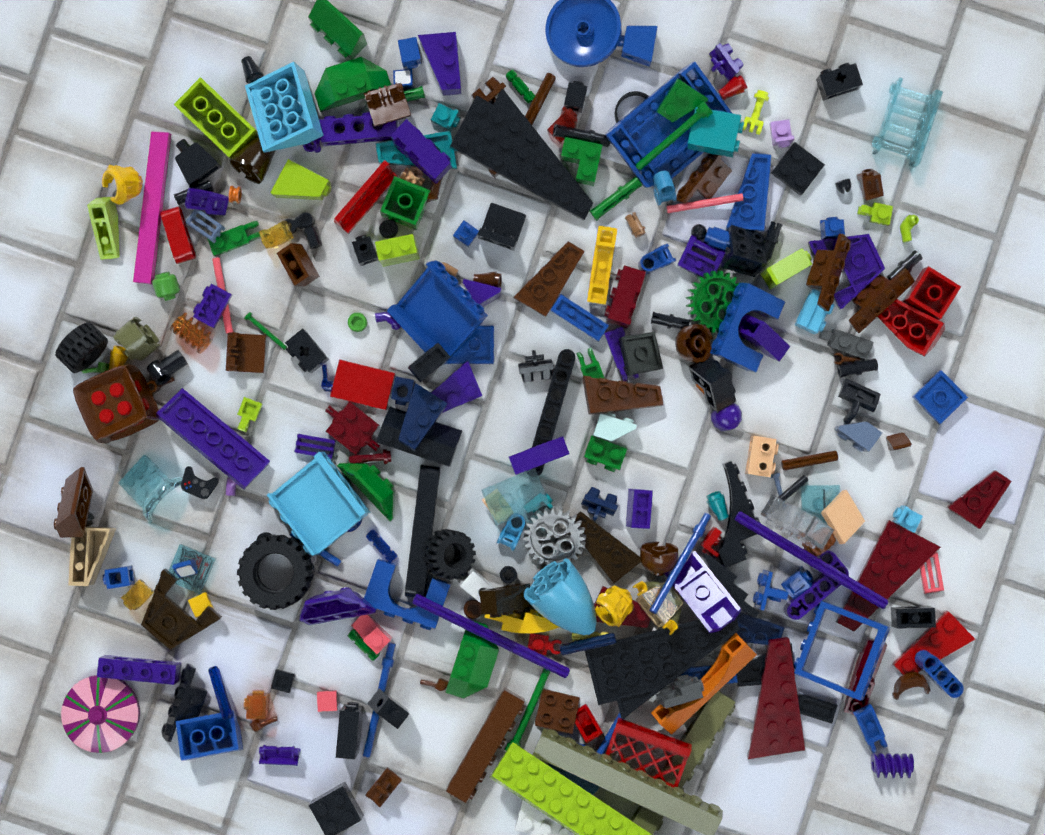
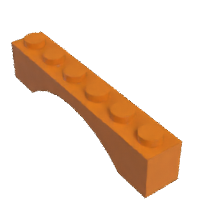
(731, 659)

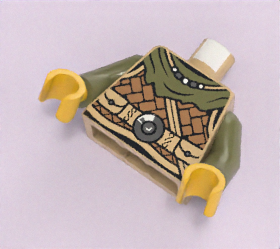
(670, 610)

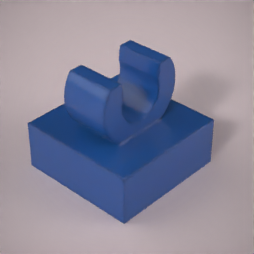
(466, 233)

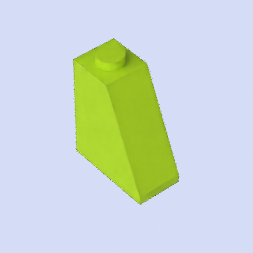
(300, 183)
(786, 268)

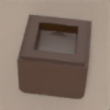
(898, 441)

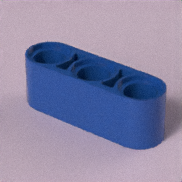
(932, 669)

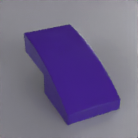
(205, 200)

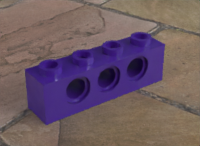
(351, 136)
(138, 669)

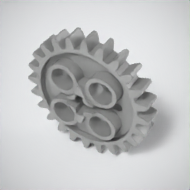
(548, 521)

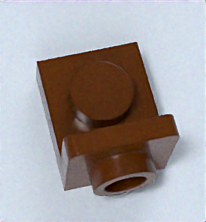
(870, 184)

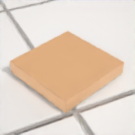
(843, 516)

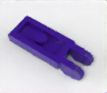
(612, 338)

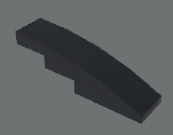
(727, 578)

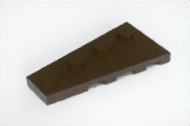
(607, 551)

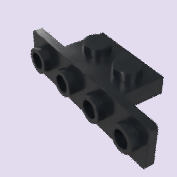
(186, 704)

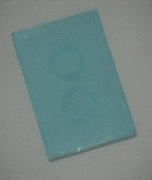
(515, 496)

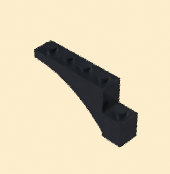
(731, 550)

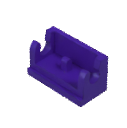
(639, 508)

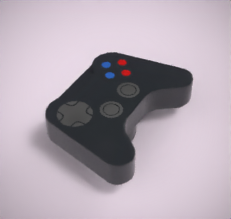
(196, 486)

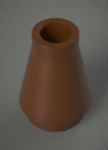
(490, 278)

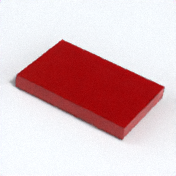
(362, 384)

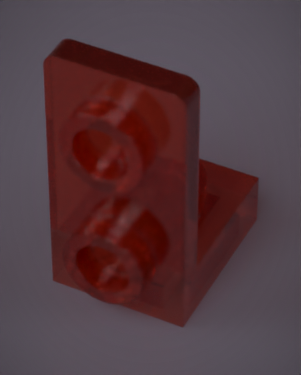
(567, 119)

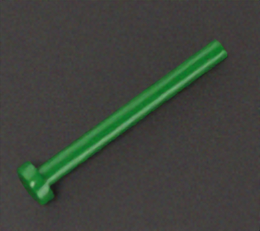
(263, 329)

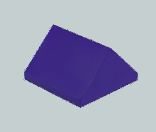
(482, 293)

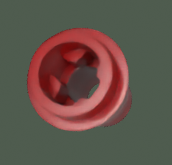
(733, 87)

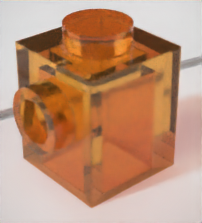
(257, 705)

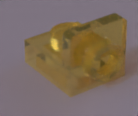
(276, 235)
(137, 595)

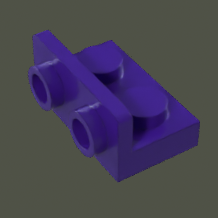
(212, 305)

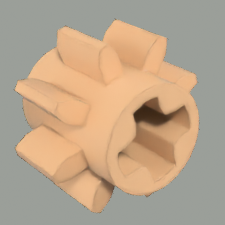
(413, 175)

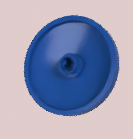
(583, 31)

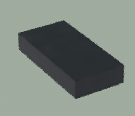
(817, 708)

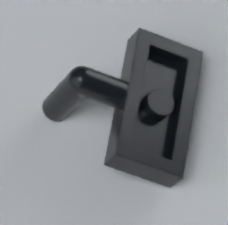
(859, 396)

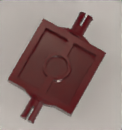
(352, 428)

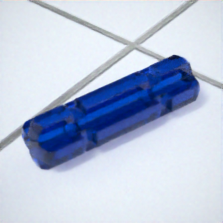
(381, 546)

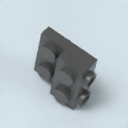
(685, 690)

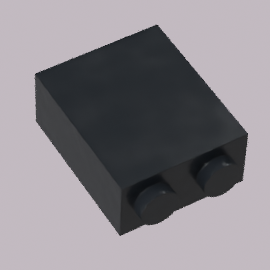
(349, 731)

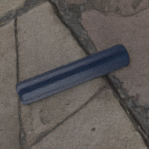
(589, 643)

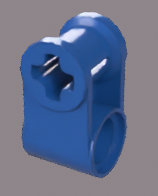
(659, 258)

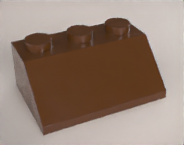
(74, 505)

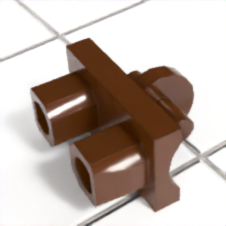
(494, 86)
(383, 787)

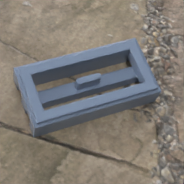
(215, 232)

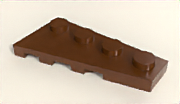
(548, 283)
(614, 396)

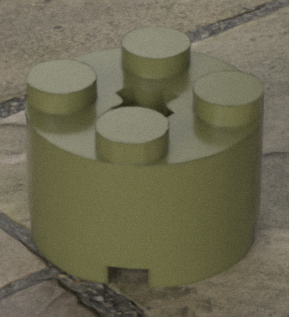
(137, 339)

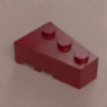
(624, 296)

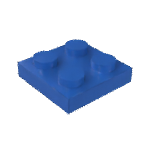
(940, 397)

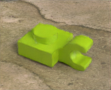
(878, 213)
(248, 411)

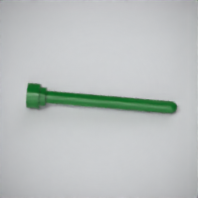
(702, 112)
(530, 708)

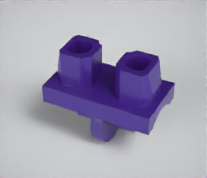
(723, 62)

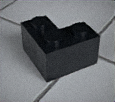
(715, 383)

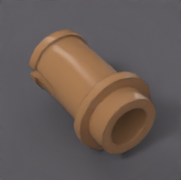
(635, 225)

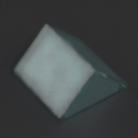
(817, 497)

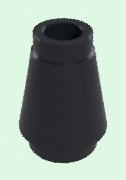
(250, 69)

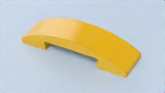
(602, 265)

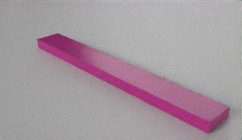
(151, 207)

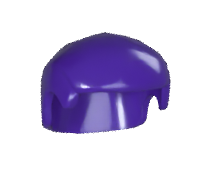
(728, 418)

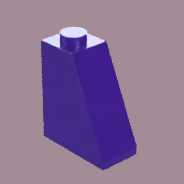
(762, 337)

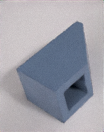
(861, 434)

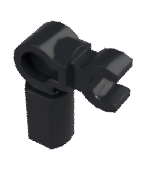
(306, 221)

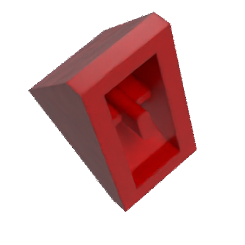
(587, 724)

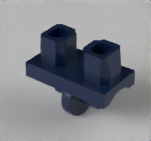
(598, 506)

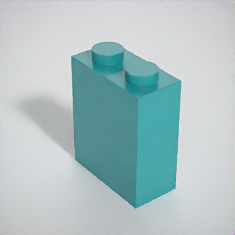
(716, 134)

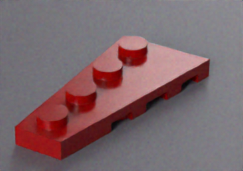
(939, 640)

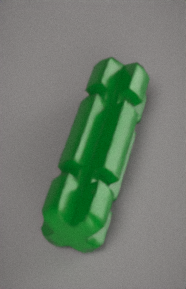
(520, 86)
(354, 635)

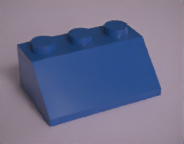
(208, 736)

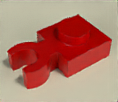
(540, 643)

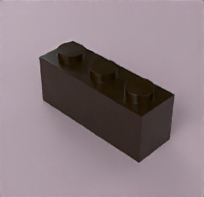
(504, 600)

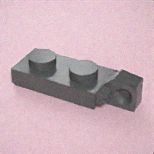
(847, 343)

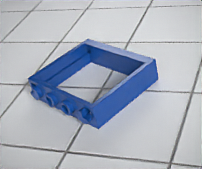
(871, 662)

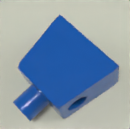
(638, 44)

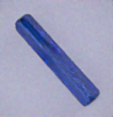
(220, 693)

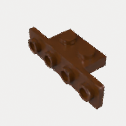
(705, 179)
(827, 271)
(878, 297)

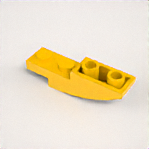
(531, 623)

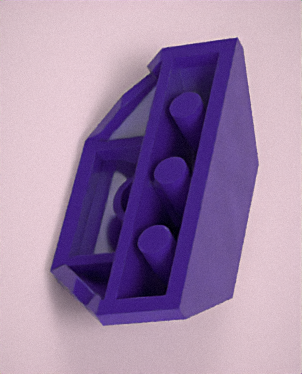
(334, 606)

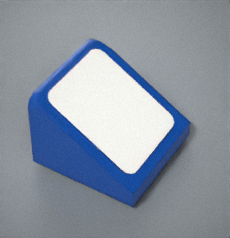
(405, 77)
(185, 568)

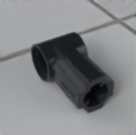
(163, 369)

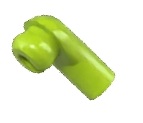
(906, 226)

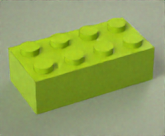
(215, 118)

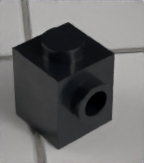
(365, 250)

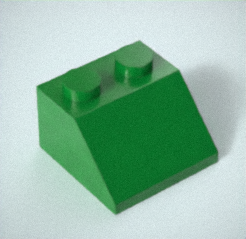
(405, 203)

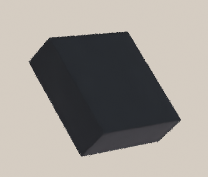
(282, 680)

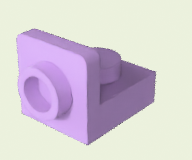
(781, 133)

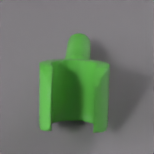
(102, 367)

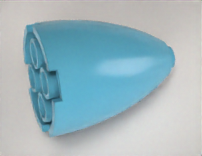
(563, 598)

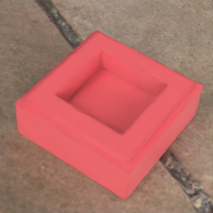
(327, 701)

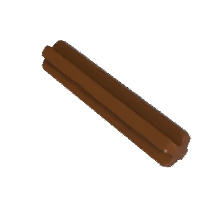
(540, 97)
(809, 460)

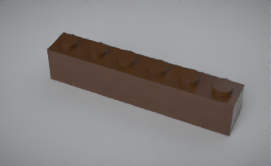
(485, 745)

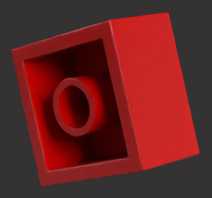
(932, 293)

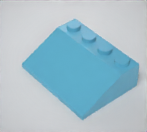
(284, 109)

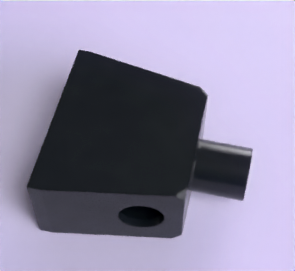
(195, 162)
(390, 709)

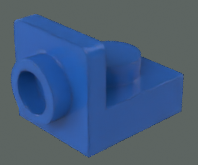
(798, 582)

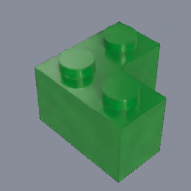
(586, 155)

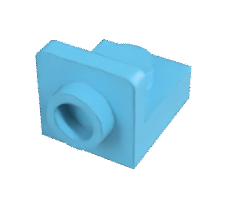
(906, 518)

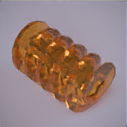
(191, 333)

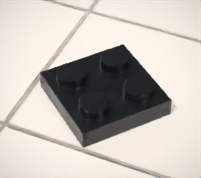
(797, 168)

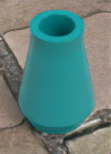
(718, 505)

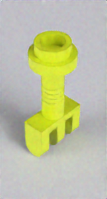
(761, 96)

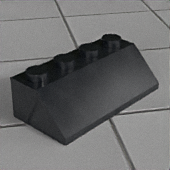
(437, 445)

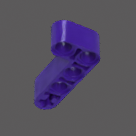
(818, 595)

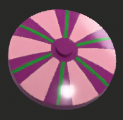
(100, 714)

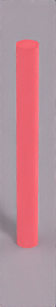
(705, 203)
(220, 283)

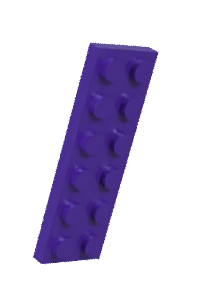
(213, 438)

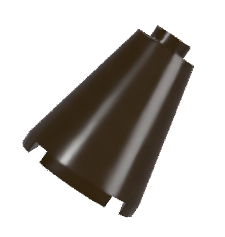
(252, 161)

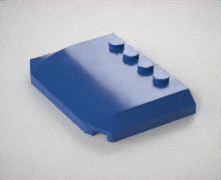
(645, 129)

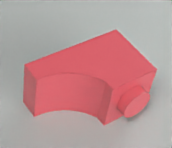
(371, 633)

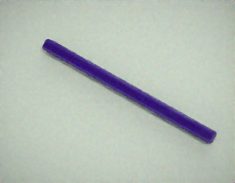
(811, 560)
(491, 636)

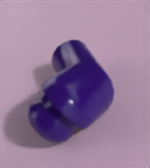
(385, 316)

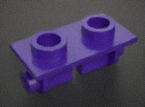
(279, 755)

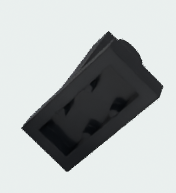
(429, 362)

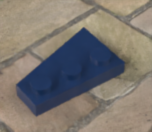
(420, 416)

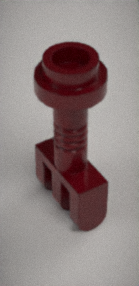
(385, 456)

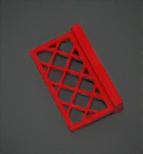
(365, 197)
(656, 740)

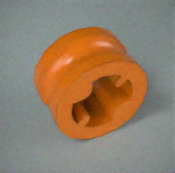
(235, 194)

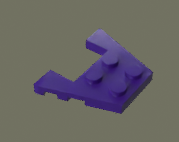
(860, 268)

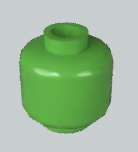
(166, 285)

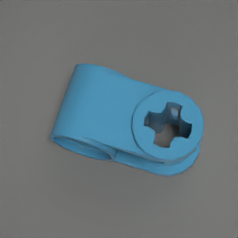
(663, 187)
(511, 533)

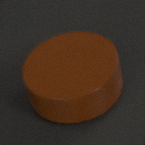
(472, 609)

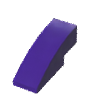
(539, 455)

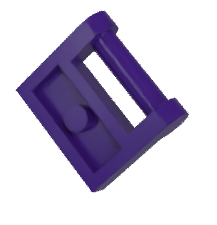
(698, 263)

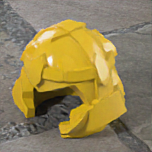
(127, 182)
(616, 605)

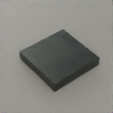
(640, 353)

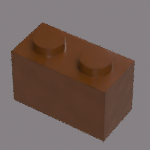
(298, 264)

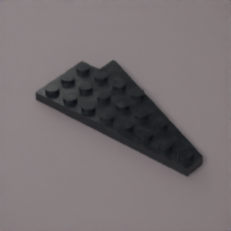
(510, 146)
(648, 662)

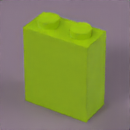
(397, 250)

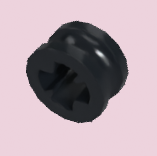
(504, 569)

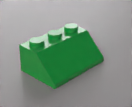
(337, 29)

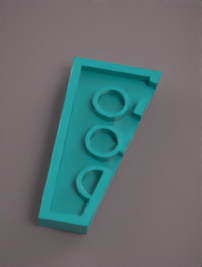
(393, 156)

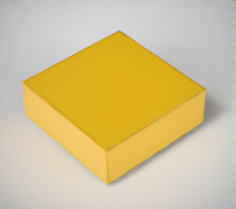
(200, 603)

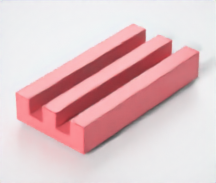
(938, 574)

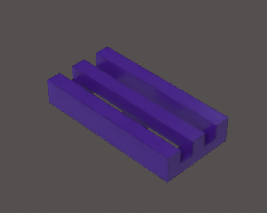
(299, 443)

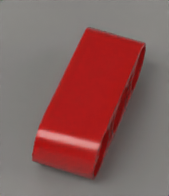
(178, 235)

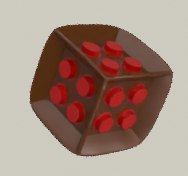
(116, 403)

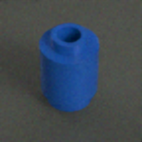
(717, 238)

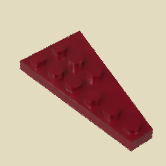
(889, 566)
(777, 712)

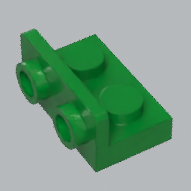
(604, 453)

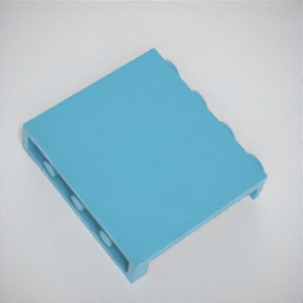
(318, 504)

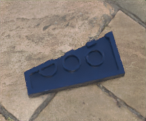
(757, 630)

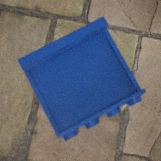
(438, 311)

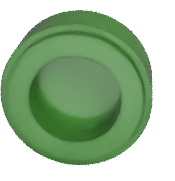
(357, 322)

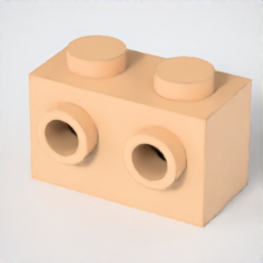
(761, 456)

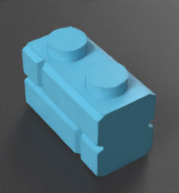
(811, 315)

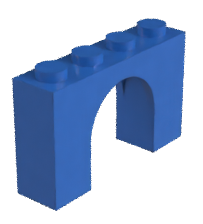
(728, 343)
(380, 598)

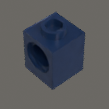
(402, 382)

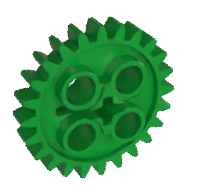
(701, 294)

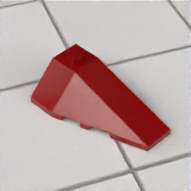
(912, 327)

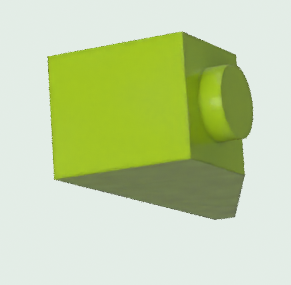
(105, 227)

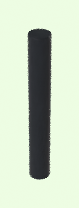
(793, 488)

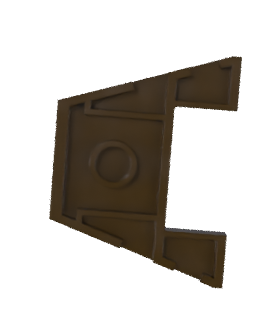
(168, 620)

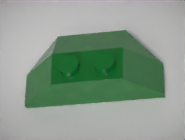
(349, 82)
(372, 486)
(472, 665)

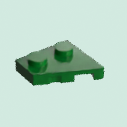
(680, 101)

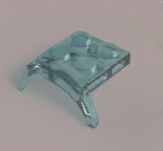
(148, 485)

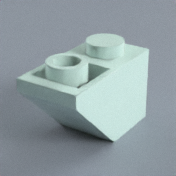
(611, 428)

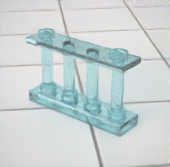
(925, 118)

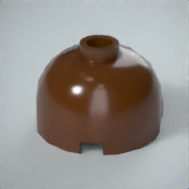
(694, 343)
(658, 558)

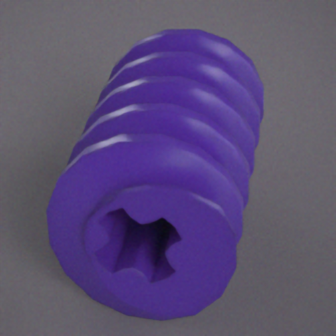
(892, 765)

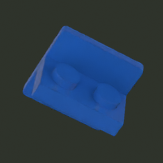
(766, 591)

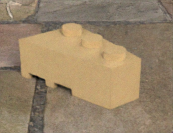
(88, 555)

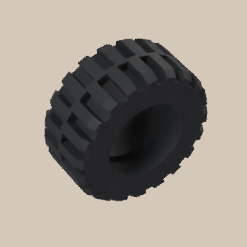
(257, 590)

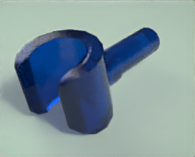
(326, 385)

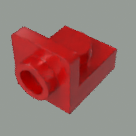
(711, 538)

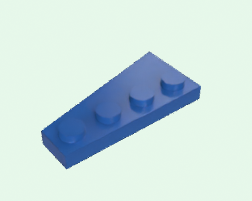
(752, 211)

